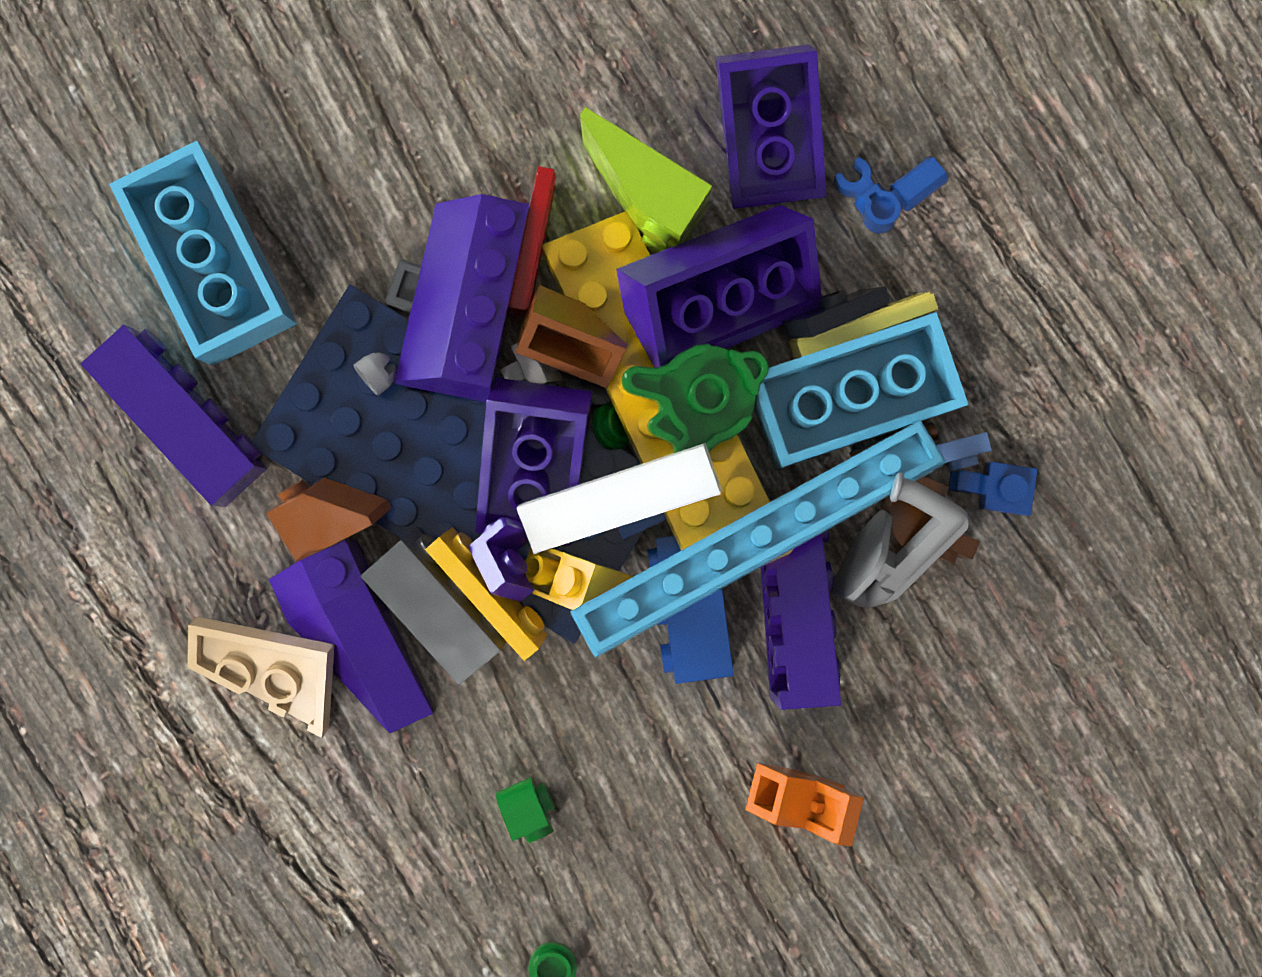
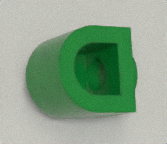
(526, 809)

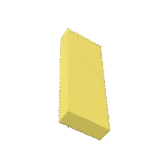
(888, 316)

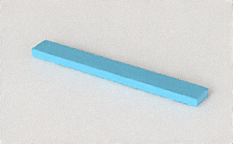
(755, 539)

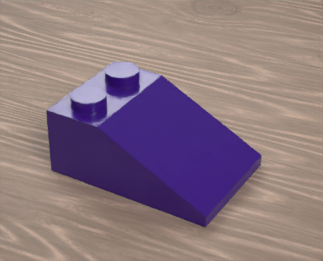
(772, 125)
(529, 446)

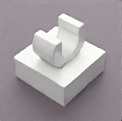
(531, 371)

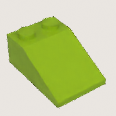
(653, 190)

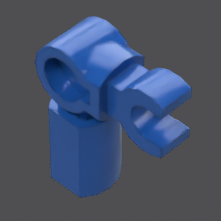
(882, 208)

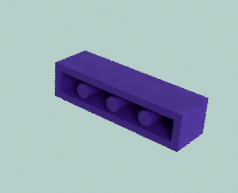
(174, 415)

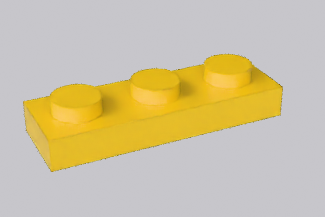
(515, 623)

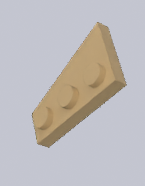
(273, 666)

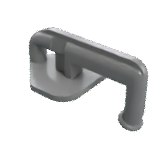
(893, 572)

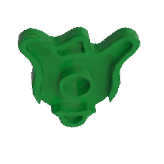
(700, 394)

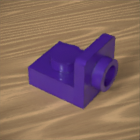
(499, 562)

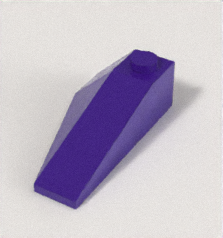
(334, 605)

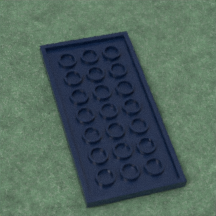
(406, 442)

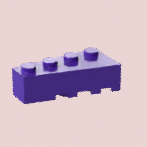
(801, 628)

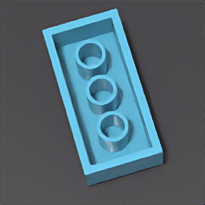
(203, 254)
(858, 391)

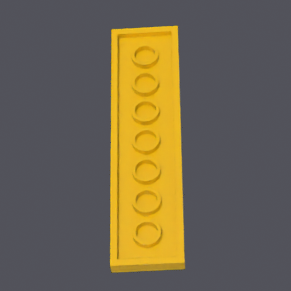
(586, 271)

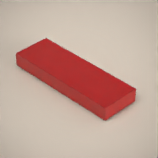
(532, 241)

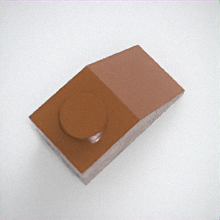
(569, 338)
(323, 515)

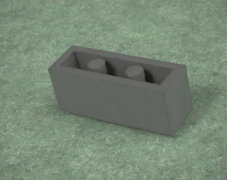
(433, 607)

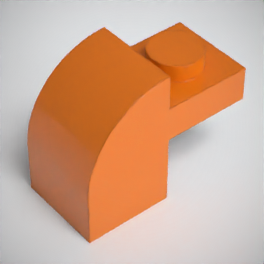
(805, 802)

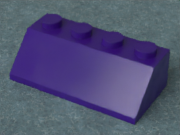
(723, 284)
(463, 297)

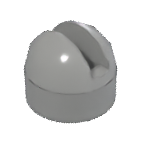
(376, 372)

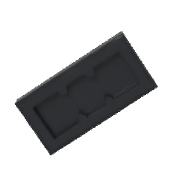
(836, 310)

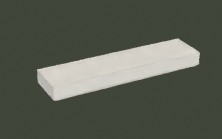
(620, 498)

